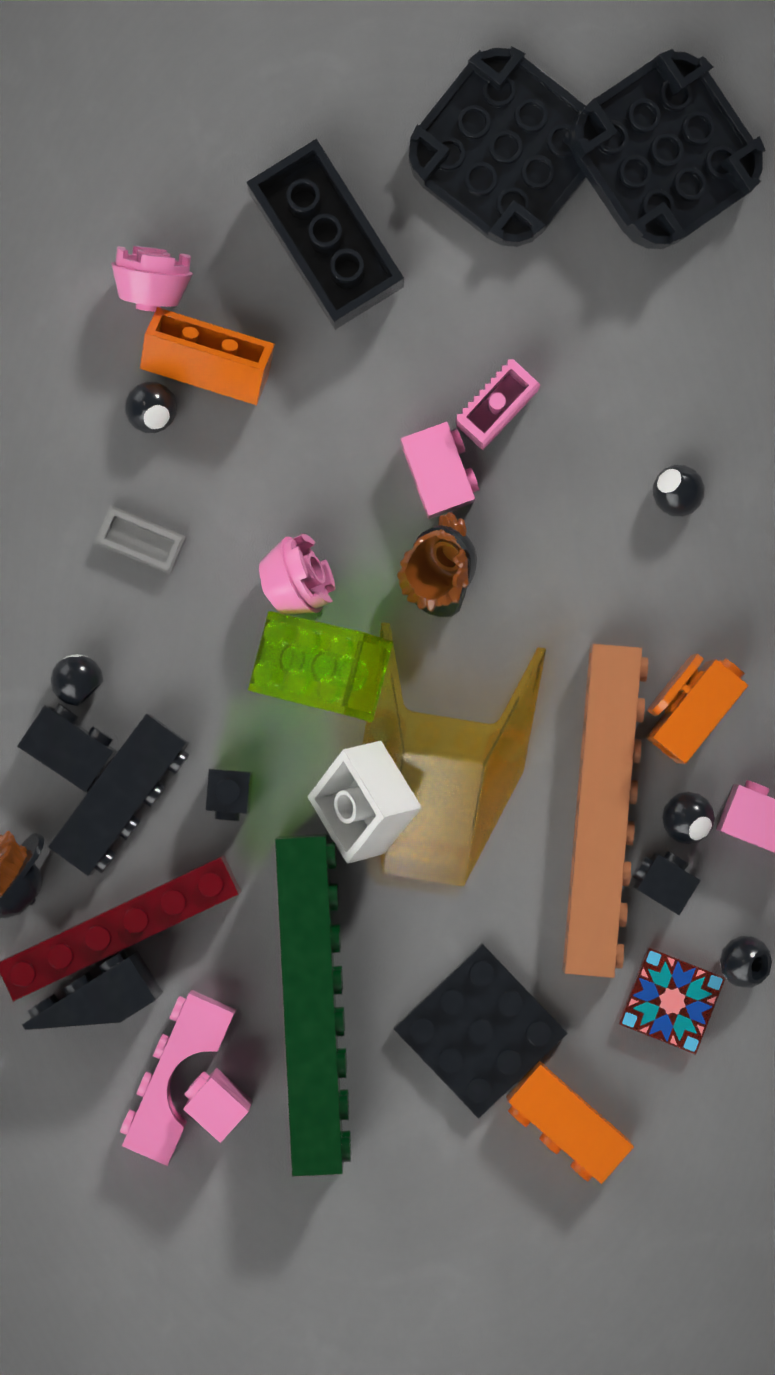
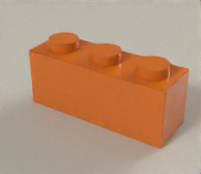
(206, 356)
(568, 1123)

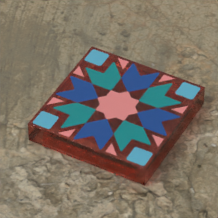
(671, 1000)

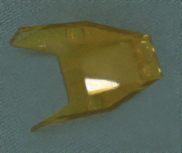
(456, 771)

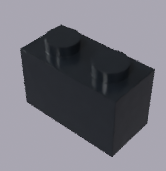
(68, 747)

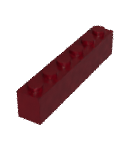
(118, 928)

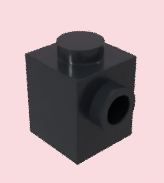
(229, 793)
(665, 881)

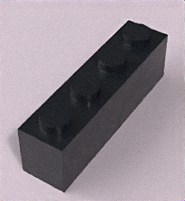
(119, 795)

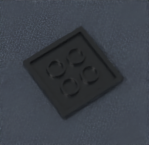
(480, 1030)

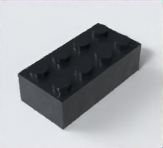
(325, 234)

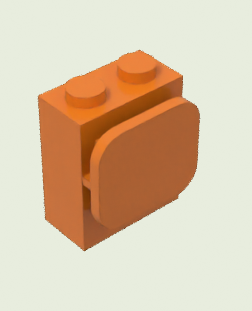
(694, 705)

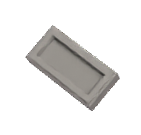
(140, 540)

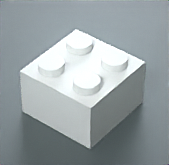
(364, 801)

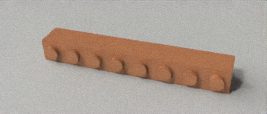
(603, 810)

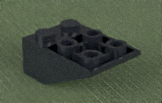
(108, 998)

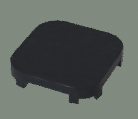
(500, 147)
(665, 150)

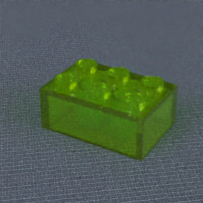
(320, 665)

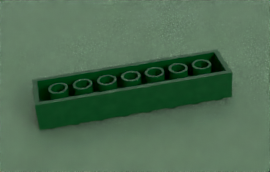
(310, 1005)

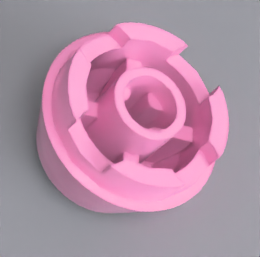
(151, 277)
(295, 577)

